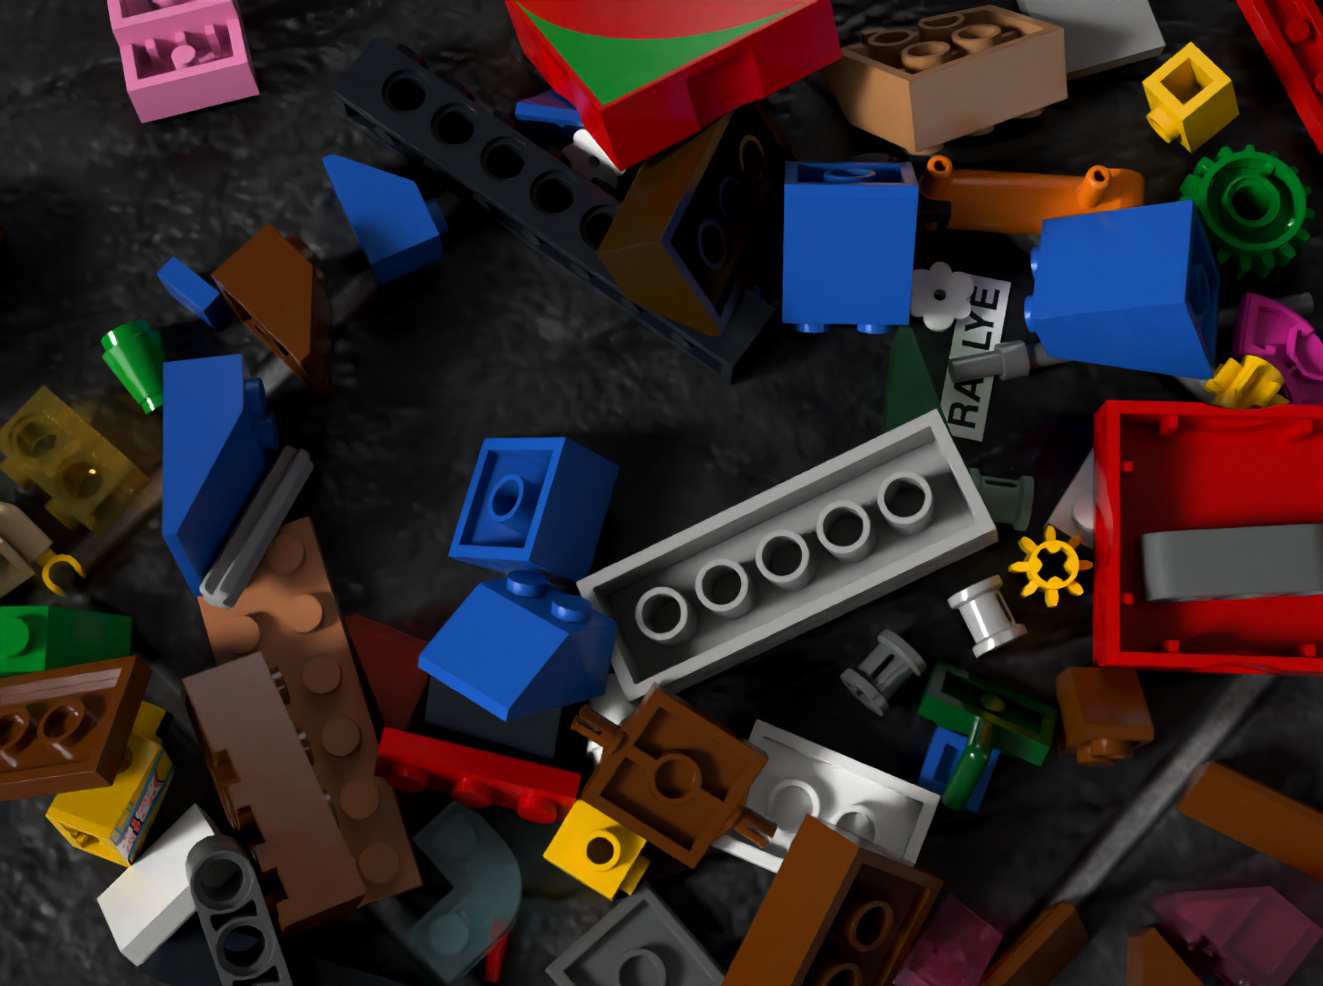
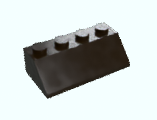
(699, 219)

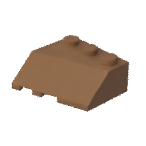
(949, 76)

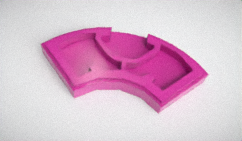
(1283, 340)

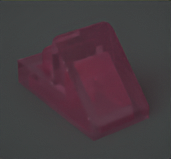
(949, 949)

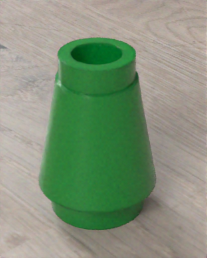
(137, 360)

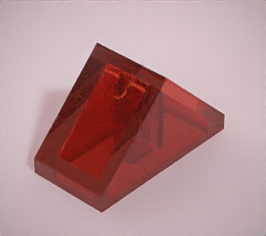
(392, 671)

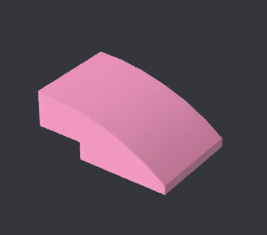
(182, 54)

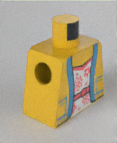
(119, 817)

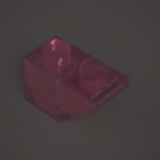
(1246, 930)

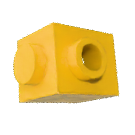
(1190, 98)
(598, 851)

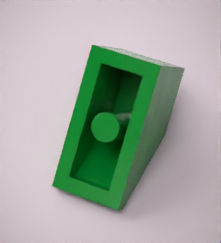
(59, 638)

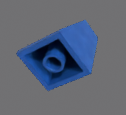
(848, 244)
(1128, 290)

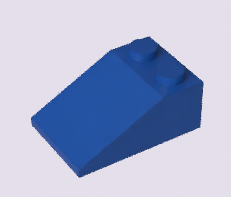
(212, 455)

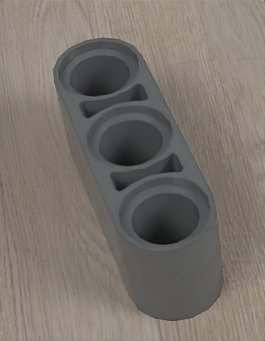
(1232, 563)
(235, 906)

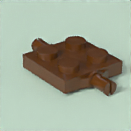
(674, 775)

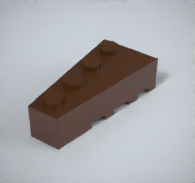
(273, 794)

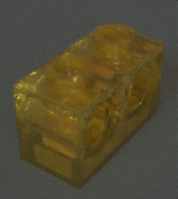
(75, 456)

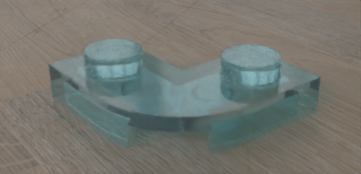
(484, 894)

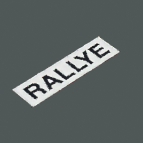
(967, 402)

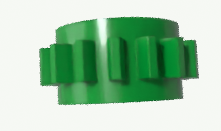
(1267, 191)

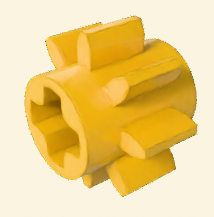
(1246, 384)
(1068, 568)

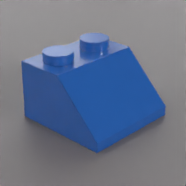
(535, 508)
(522, 647)

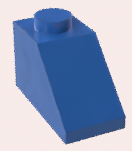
(387, 218)

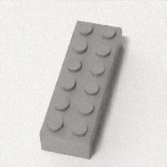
(791, 558)

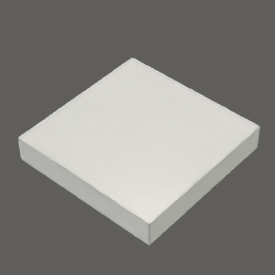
(154, 893)

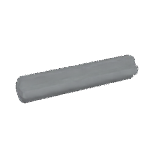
(256, 528)

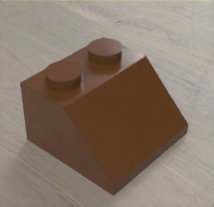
(283, 302)

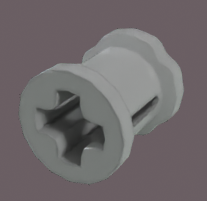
(987, 616)

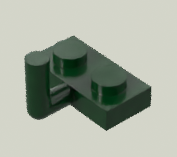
(990, 718)

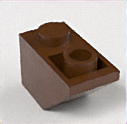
(1101, 714)

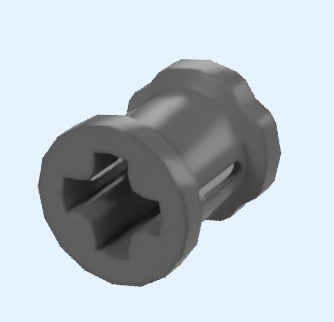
(883, 672)

